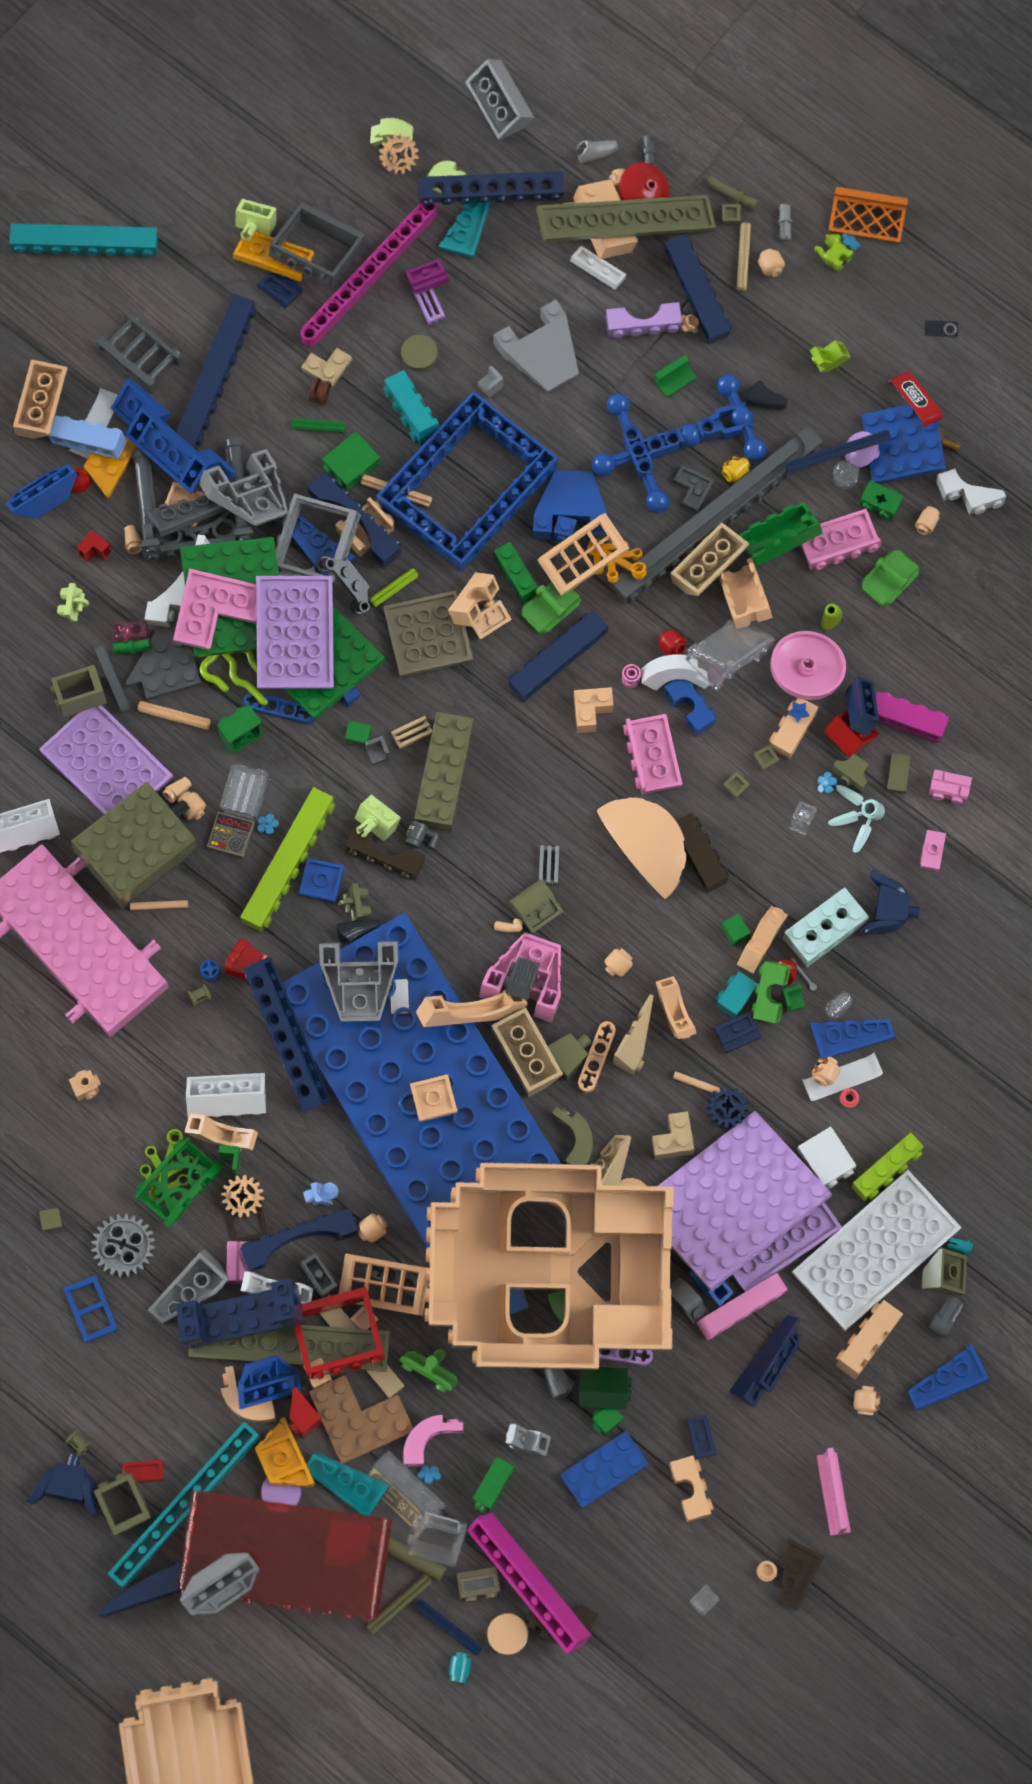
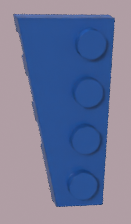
(844, 1037)

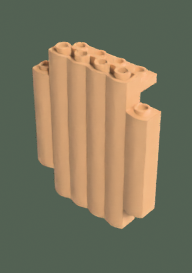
(186, 1738)

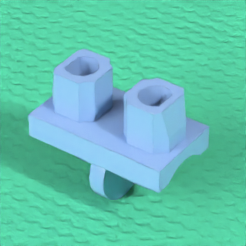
(321, 1194)

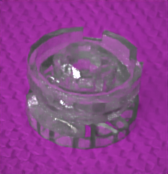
(845, 475)

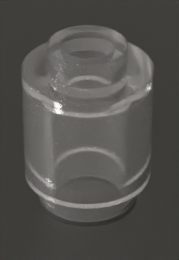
(838, 1005)

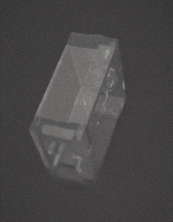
(435, 1552)

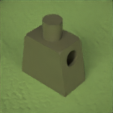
(570, 1053)

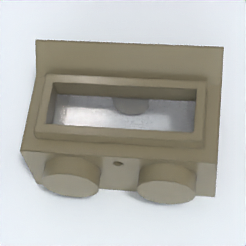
(478, 1584)

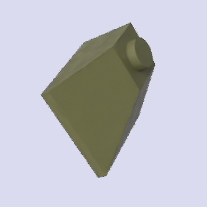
(945, 1273)

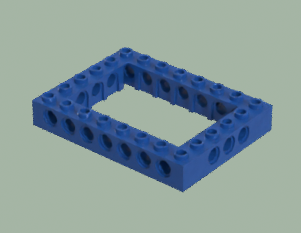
(470, 412)

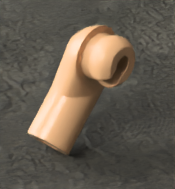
(509, 927)

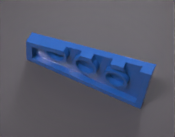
(314, 543)
(951, 1379)

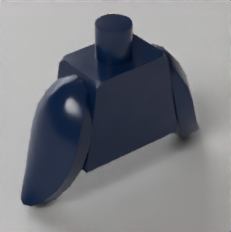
(891, 906)
(67, 1483)

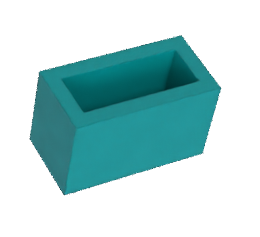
(736, 995)

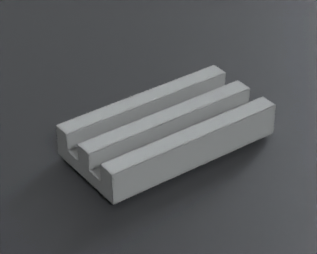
(549, 849)

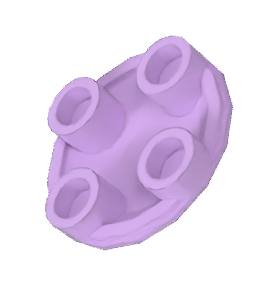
(864, 456)

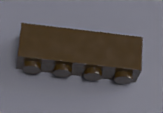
(700, 854)

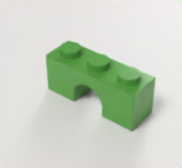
(766, 1007)

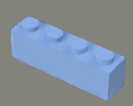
(87, 437)

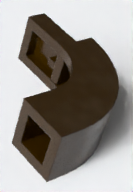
(583, 1613)

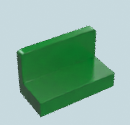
(674, 376)
(231, 1154)

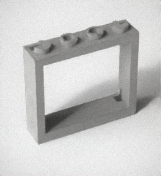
(289, 523)

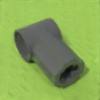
(944, 1320)

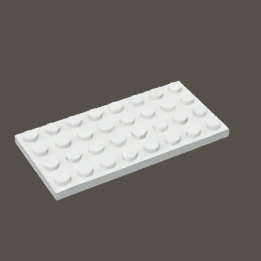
(876, 1250)

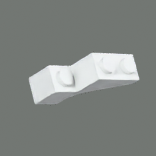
(976, 498)

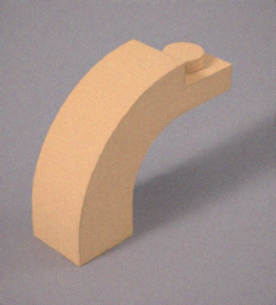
(674, 1008)
(216, 1133)
(256, 1414)

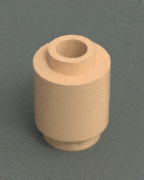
(927, 520)

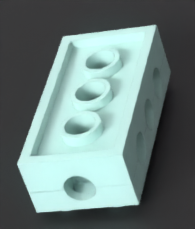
(825, 914)

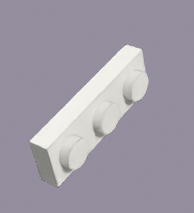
(598, 267)

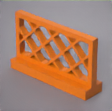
(874, 201)

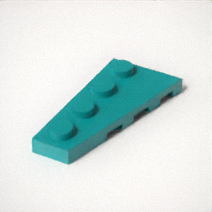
(349, 1484)

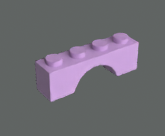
(621, 323)

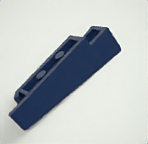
(768, 1363)

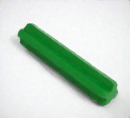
(318, 425)

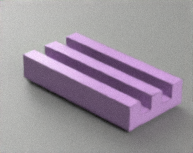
(441, 315)

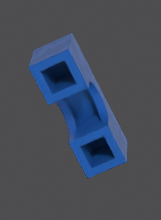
(683, 691)

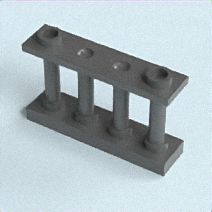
(134, 369)

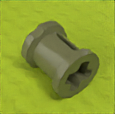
(199, 995)
(78, 1442)

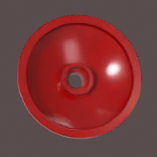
(635, 182)

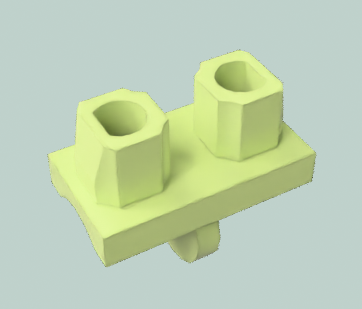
(74, 602)

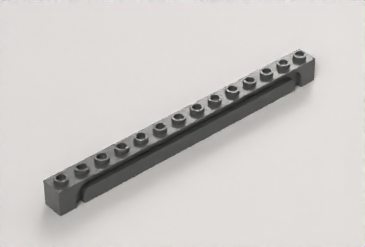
(723, 509)

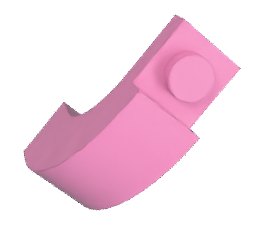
(422, 1433)

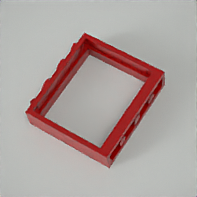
(354, 1362)

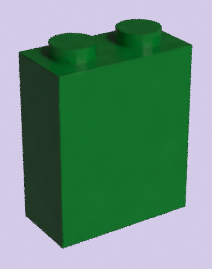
(350, 461)
(492, 1485)

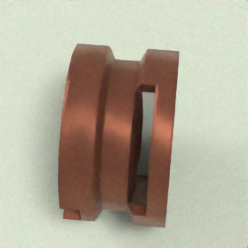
(320, 391)

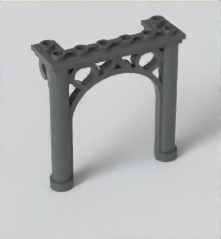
(151, 540)

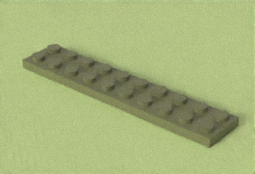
(625, 218)
(320, 1342)

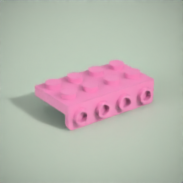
(841, 539)
(652, 754)

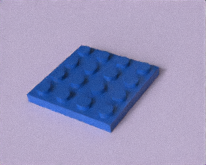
(911, 448)

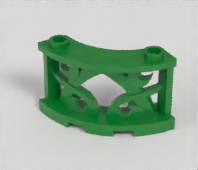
(178, 1207)

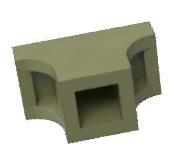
(852, 772)

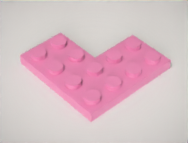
(205, 599)

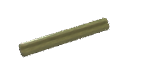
(399, 1604)

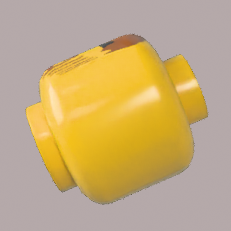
(735, 469)

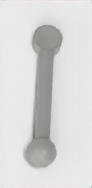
(812, 986)

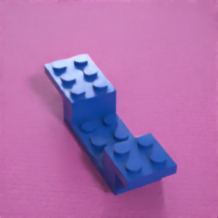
(162, 443)

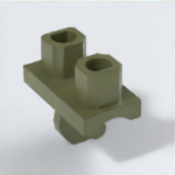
(352, 902)

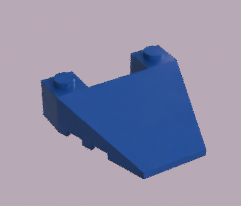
(571, 496)

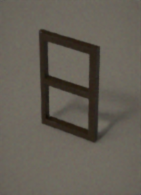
(252, 1237)

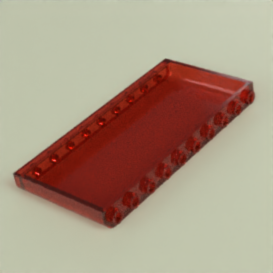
(301, 1552)

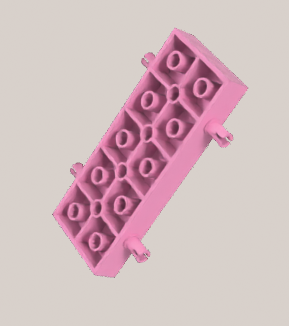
(78, 941)

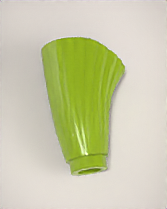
(831, 620)

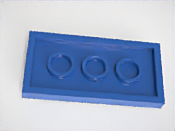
(604, 1469)

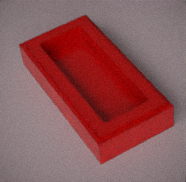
(145, 1470)

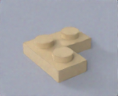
(327, 370)

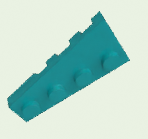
(467, 229)

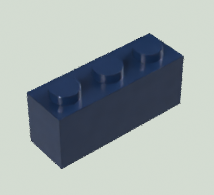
(862, 706)

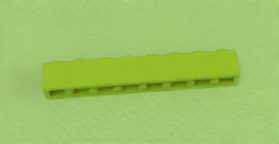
(287, 860)

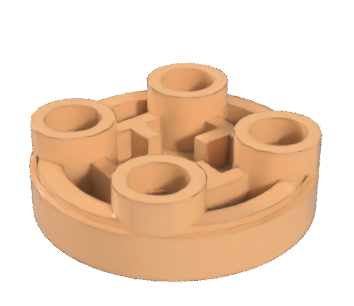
(507, 1634)

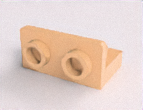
(491, 618)

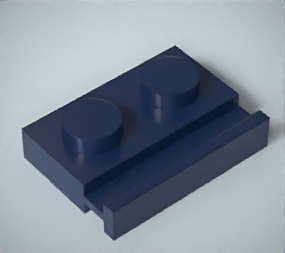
(280, 288)
(737, 1032)

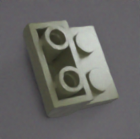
(536, 906)

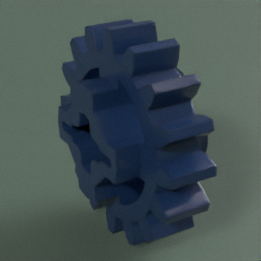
(719, 1107)

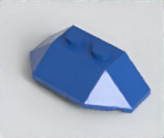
(43, 493)
(266, 1381)

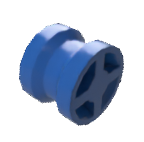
(209, 966)

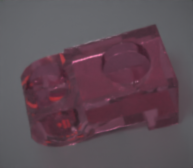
(130, 630)

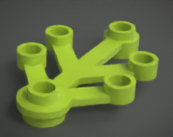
(156, 1161)

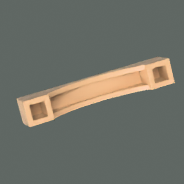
(437, 1012)

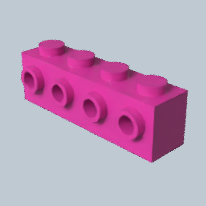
(911, 717)

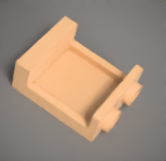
(361, 542)

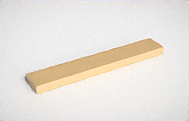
(387, 1381)

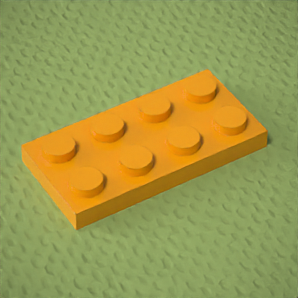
(256, 253)

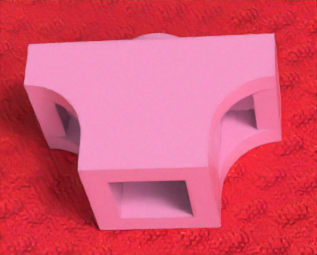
(932, 850)

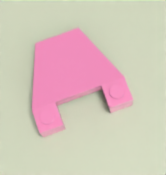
(547, 984)

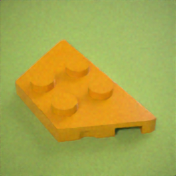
(108, 471)
(283, 1459)

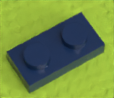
(701, 1437)

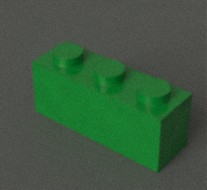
(515, 572)

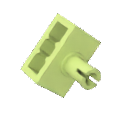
(255, 217)
(376, 818)

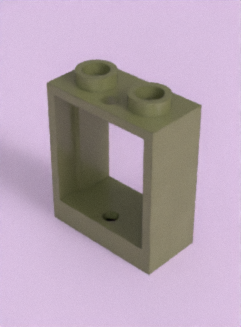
(80, 702)
(120, 1479)

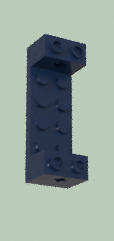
(240, 1316)

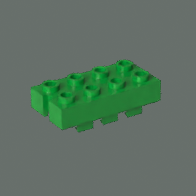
(781, 533)

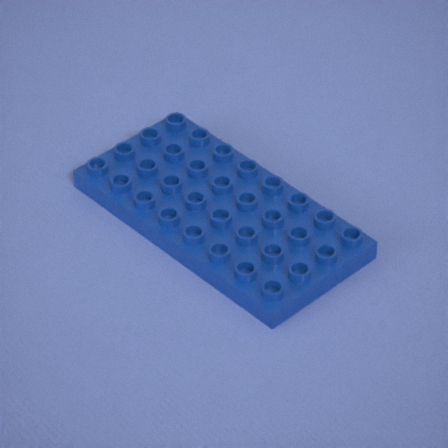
(376, 1061)

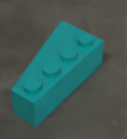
(410, 407)

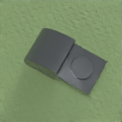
(688, 1300)

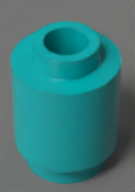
(459, 1667)

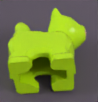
(837, 252)

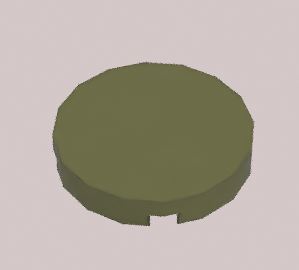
(419, 352)

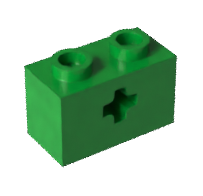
(874, 494)

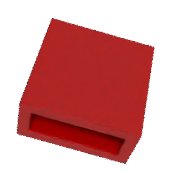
(92, 545)

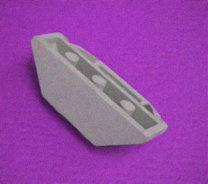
(220, 1584)

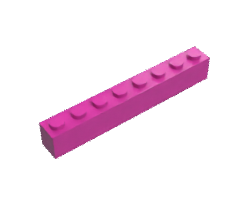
(529, 1583)

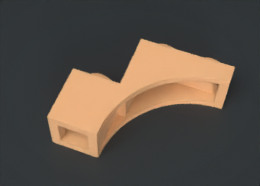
(762, 939)

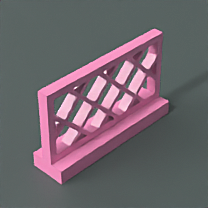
(833, 1493)

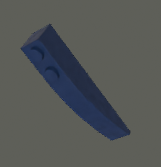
(148, 1590)

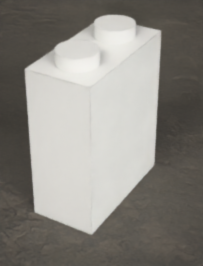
(827, 1158)

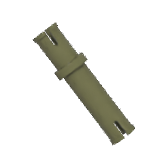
(739, 196)

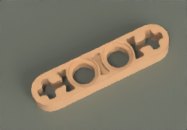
(597, 1057)

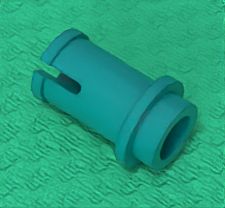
(962, 1246)

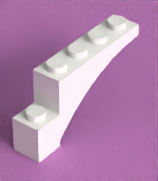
(160, 610)

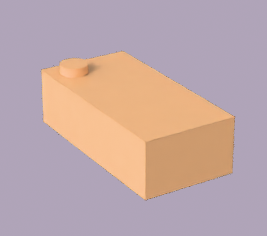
(601, 192)

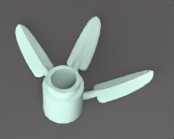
(867, 810)

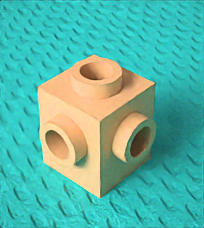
(79, 1085)

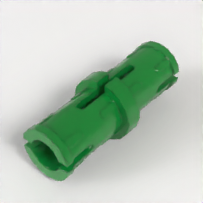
(132, 646)

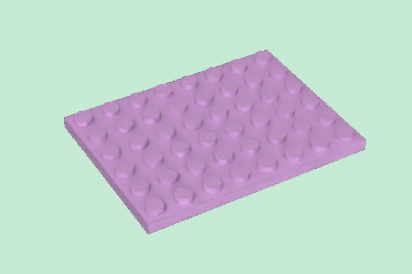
(739, 1199)

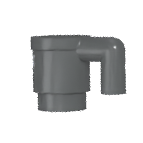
(416, 834)

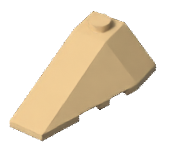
(631, 1050)

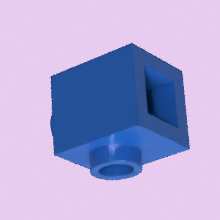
(564, 528)

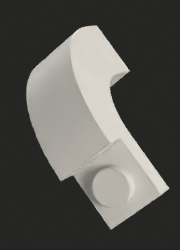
(670, 668)
(255, 1283)

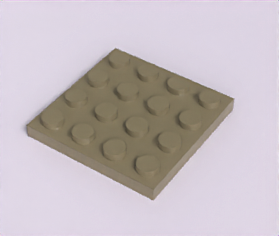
(426, 635)

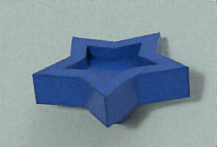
(798, 711)

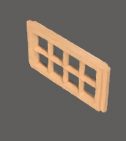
(553, 573)
(419, 1300)

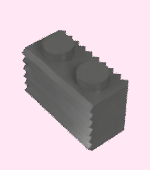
(522, 978)
(319, 1275)

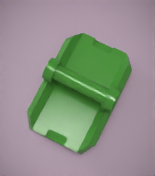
(889, 577)
(549, 607)
(430, 1368)

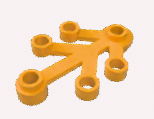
(638, 569)

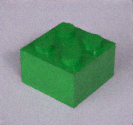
(240, 728)

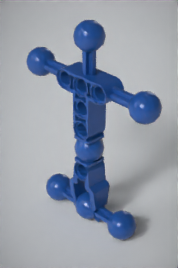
(688, 435)

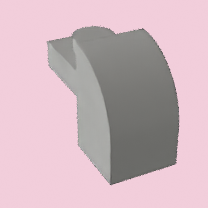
(527, 1440)

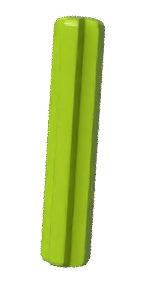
(393, 587)

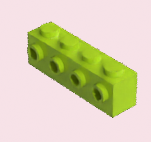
(887, 1167)

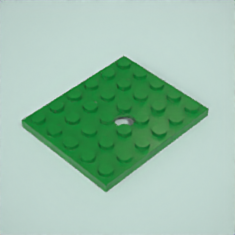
(238, 561)
(352, 662)

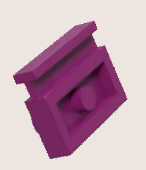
(427, 276)

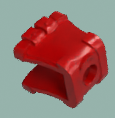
(241, 957)

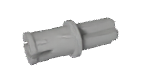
(785, 222)

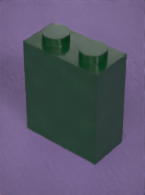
(605, 1388)

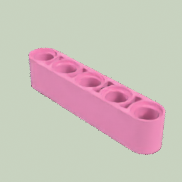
(742, 1306)

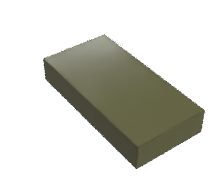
(898, 773)

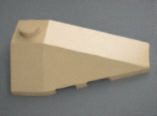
(613, 1160)

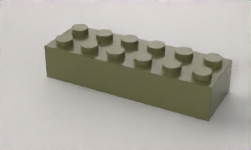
(444, 771)

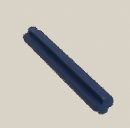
(448, 1627)

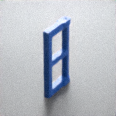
(67, 1291)

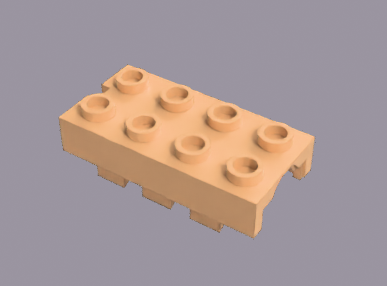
(745, 595)

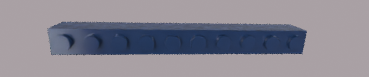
(216, 370)

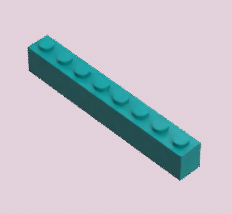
(84, 240)

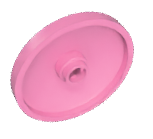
(808, 665)

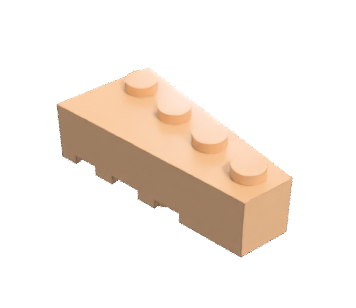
(869, 1339)

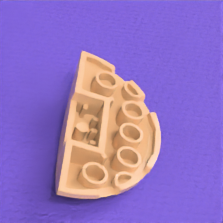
(648, 839)

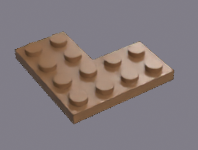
(358, 1431)

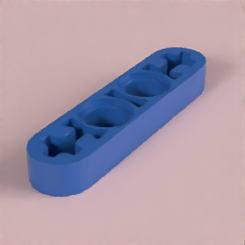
(278, 711)

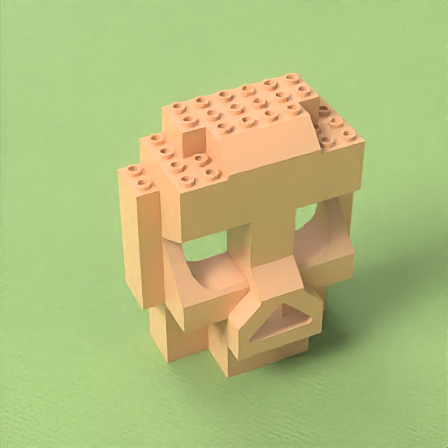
(477, 1267)

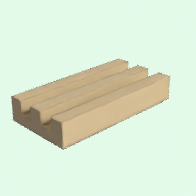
(426, 725)

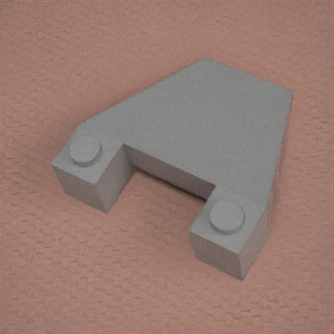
(545, 353)
(251, 498)
(359, 986)

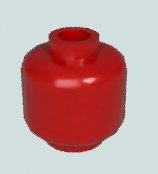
(671, 643)

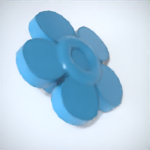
(849, 241)
(826, 783)
(267, 824)
(429, 1474)

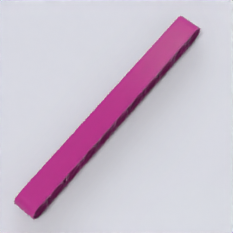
(367, 280)

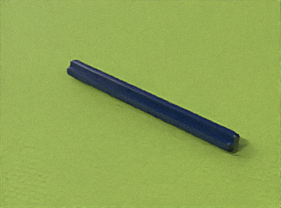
(837, 451)

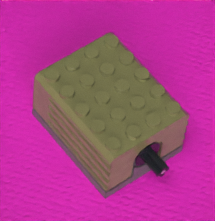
(135, 844)

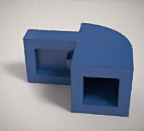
(717, 1295)

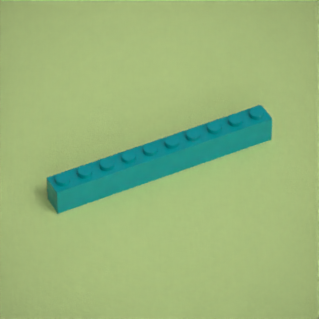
(177, 1512)

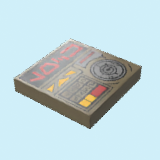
(230, 835)

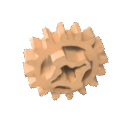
(394, 160)
(234, 1195)

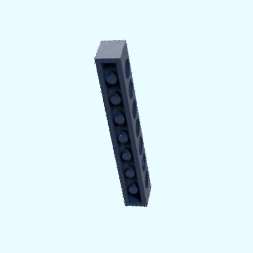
(553, 180)
(294, 1042)

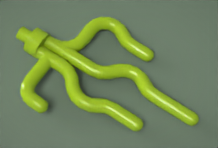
(233, 675)

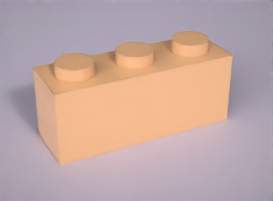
(790, 732)

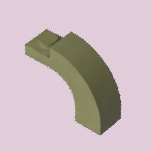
(582, 1134)

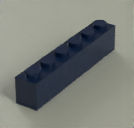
(696, 288)
(558, 655)

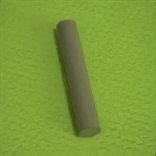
(431, 1568)

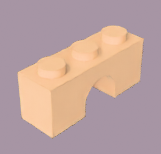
(465, 607)
(687, 1471)

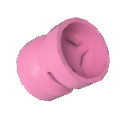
(628, 678)

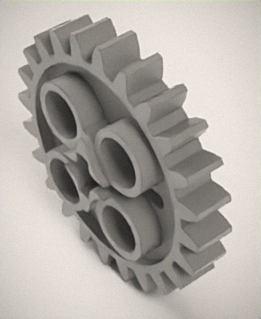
(130, 1229)

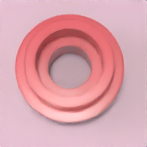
(849, 1092)

